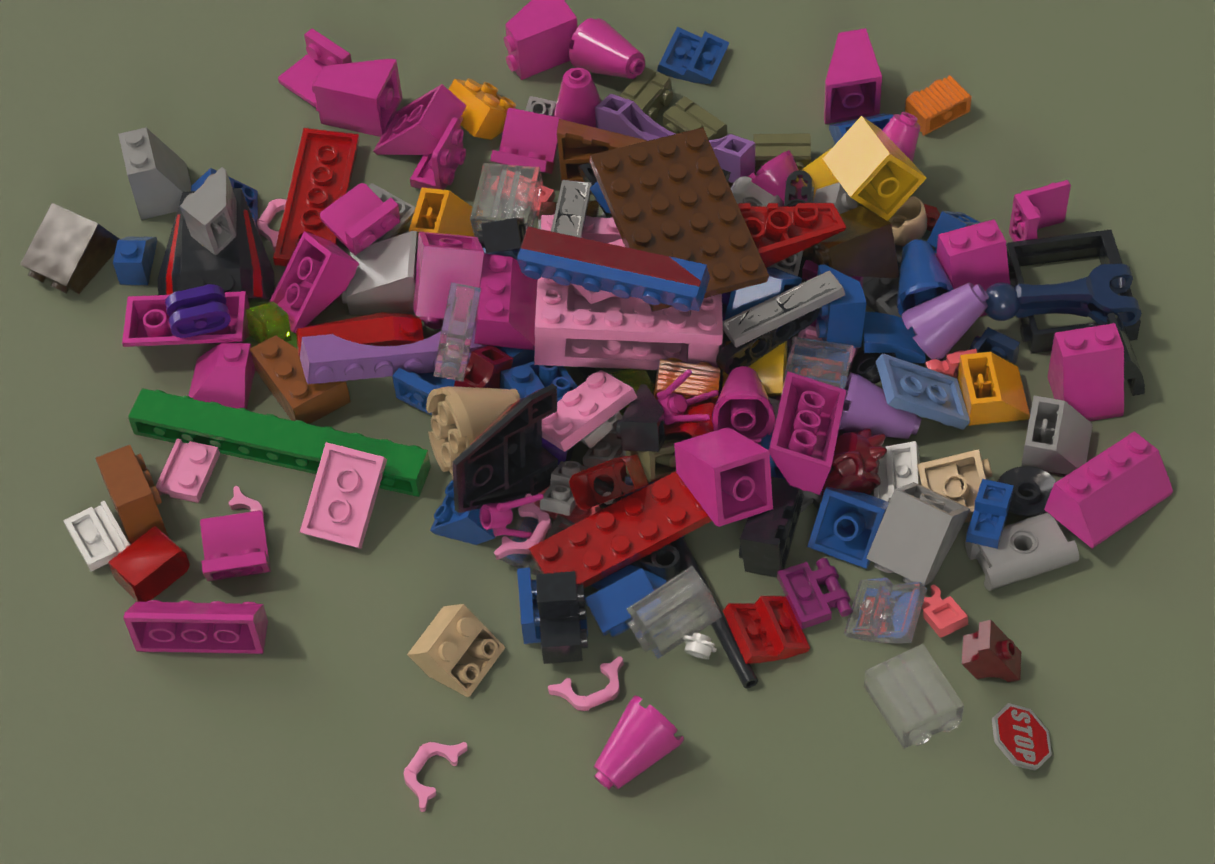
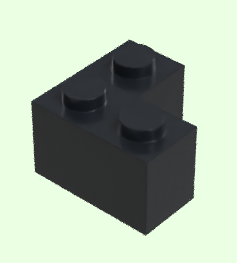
(560, 611)

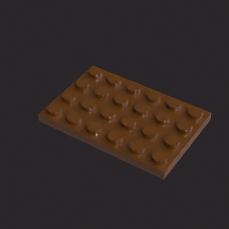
(678, 204)

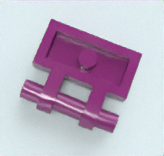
(806, 597)

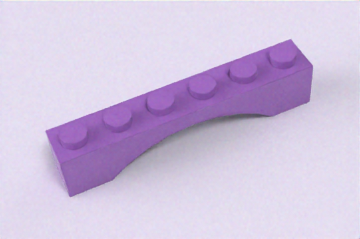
(627, 118)
(336, 359)

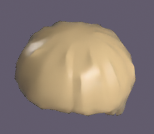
(909, 221)

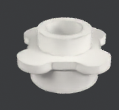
(699, 645)

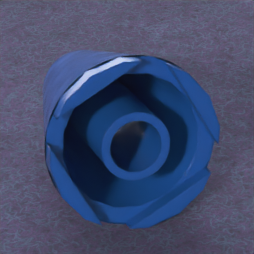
(920, 276)

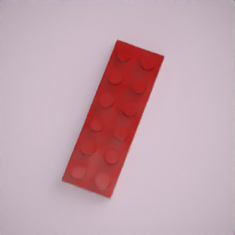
(318, 180)
(622, 532)

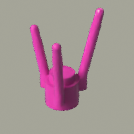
(675, 404)
(499, 515)

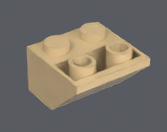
(456, 649)

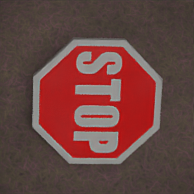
(1021, 736)

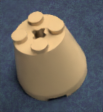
(461, 416)

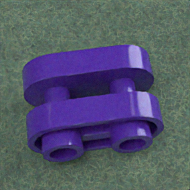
(197, 311)

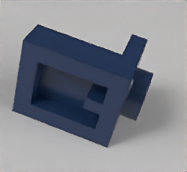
(998, 344)

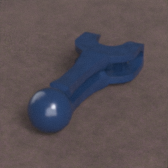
(1085, 297)

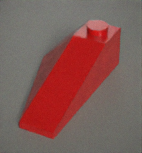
(790, 229)
(371, 329)

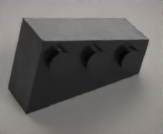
(769, 535)

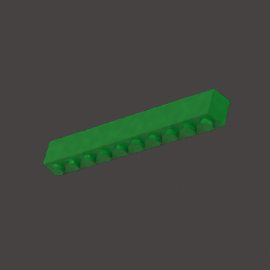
(269, 437)

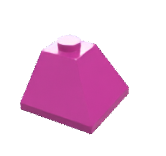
(224, 375)

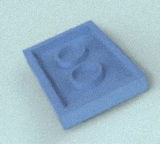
(922, 391)

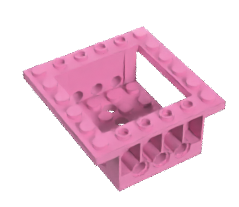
(617, 329)

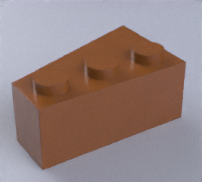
(580, 141)
(284, 376)
(131, 491)

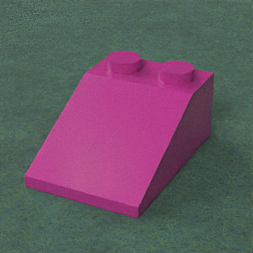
(420, 124)
(313, 279)

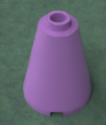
(945, 318)
(867, 409)

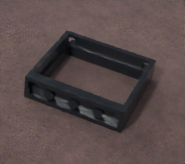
(1055, 250)

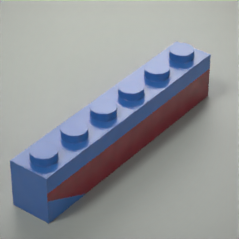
(613, 269)

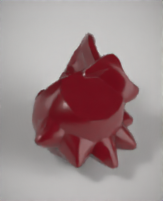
(856, 462)

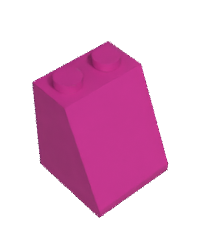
(539, 37)
(852, 79)
(358, 95)
(974, 255)
(440, 262)
(1089, 371)
(726, 474)

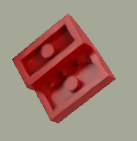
(766, 629)

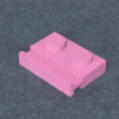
(187, 470)

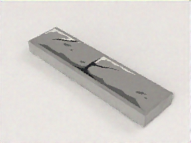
(571, 208)
(783, 308)

